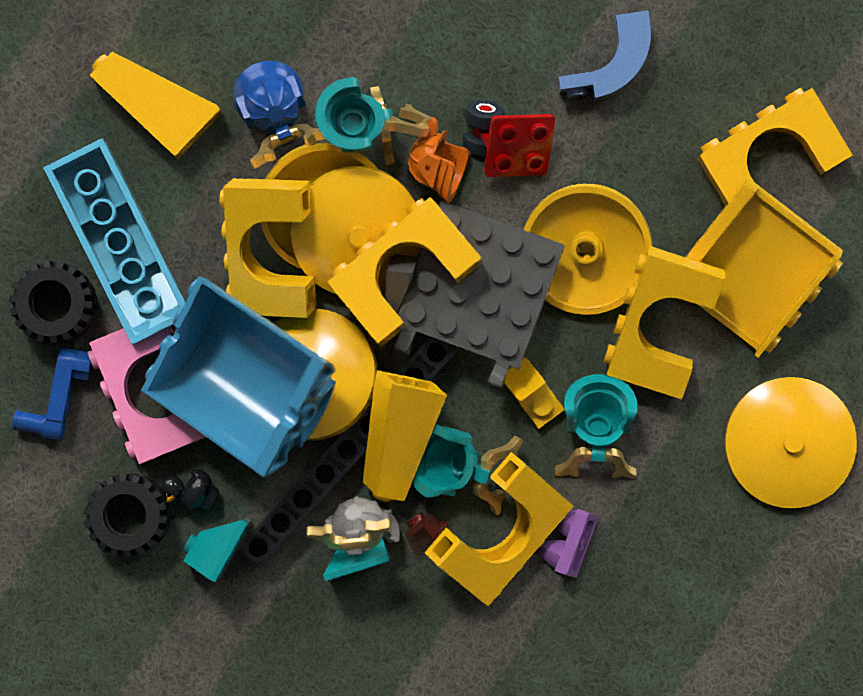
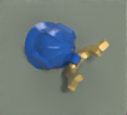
(270, 99)

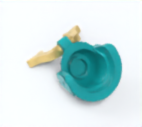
(353, 118)
(599, 412)
(453, 462)

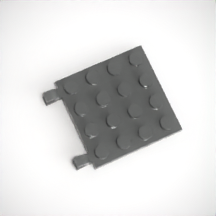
(491, 307)

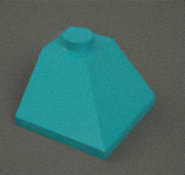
(214, 548)
(343, 563)

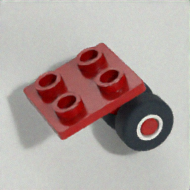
(509, 142)

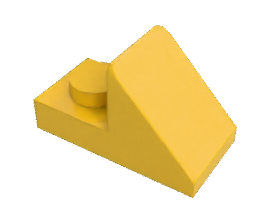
(533, 393)

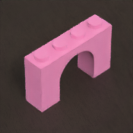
(147, 435)

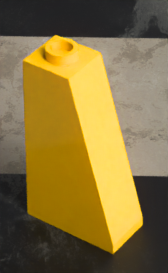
(159, 105)
(398, 433)

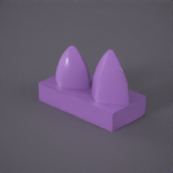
(569, 554)

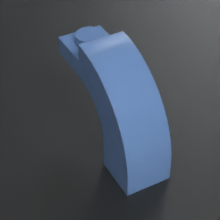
(633, 44)

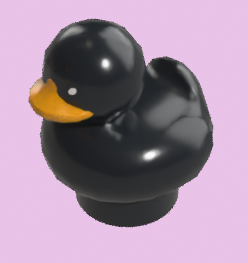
(195, 494)

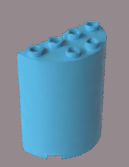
(240, 379)

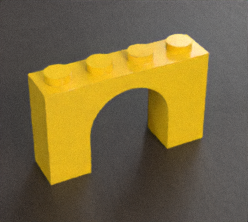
(800, 117)
(254, 202)
(422, 228)
(659, 277)
(491, 569)

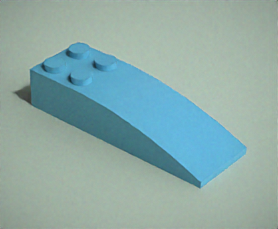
(117, 239)

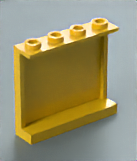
(768, 262)

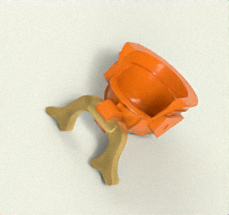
(431, 157)

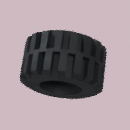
(25, 296)
(98, 514)

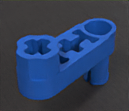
(70, 365)

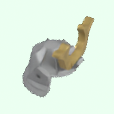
(357, 526)

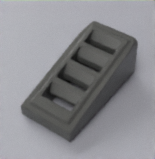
(398, 278)

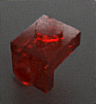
(430, 524)

